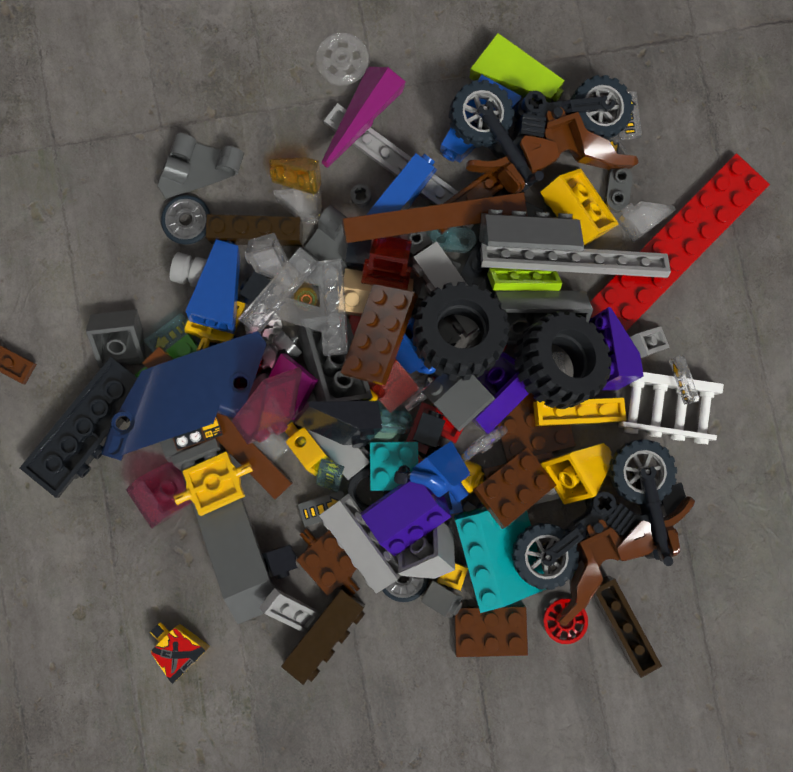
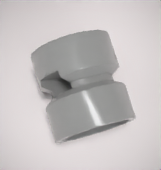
(185, 269)

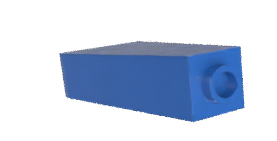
(453, 147)
(406, 185)
(216, 292)

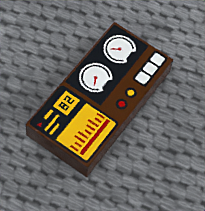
(199, 435)

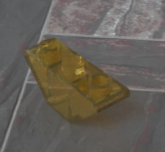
(296, 173)

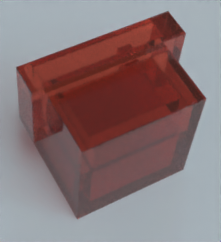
(388, 263)
(397, 389)

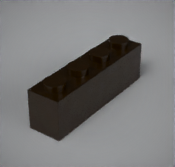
(243, 228)
(626, 628)
(323, 636)

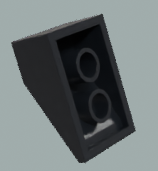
(342, 421)

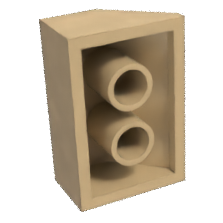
(357, 293)

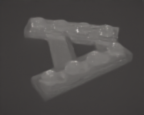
(276, 301)

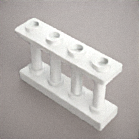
(660, 385)

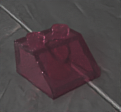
(155, 493)

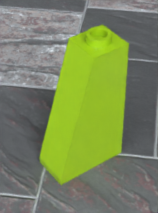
(516, 70)

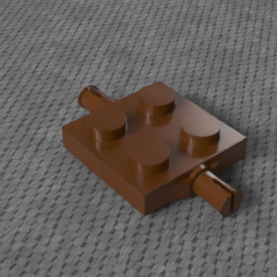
(327, 563)

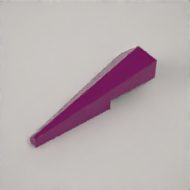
(374, 94)

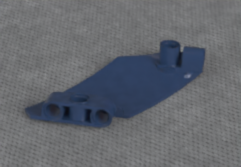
(185, 394)

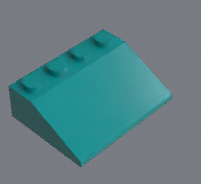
(490, 560)

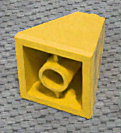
(579, 472)

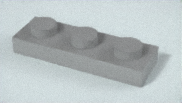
(289, 611)

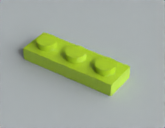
(524, 280)

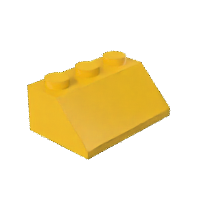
(576, 195)

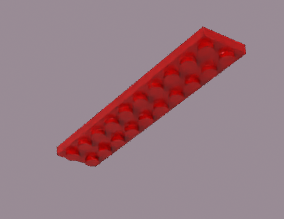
(684, 239)

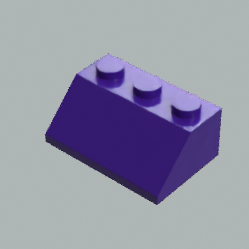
(505, 388)
(405, 516)

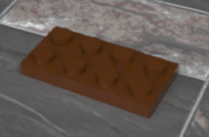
(379, 334)

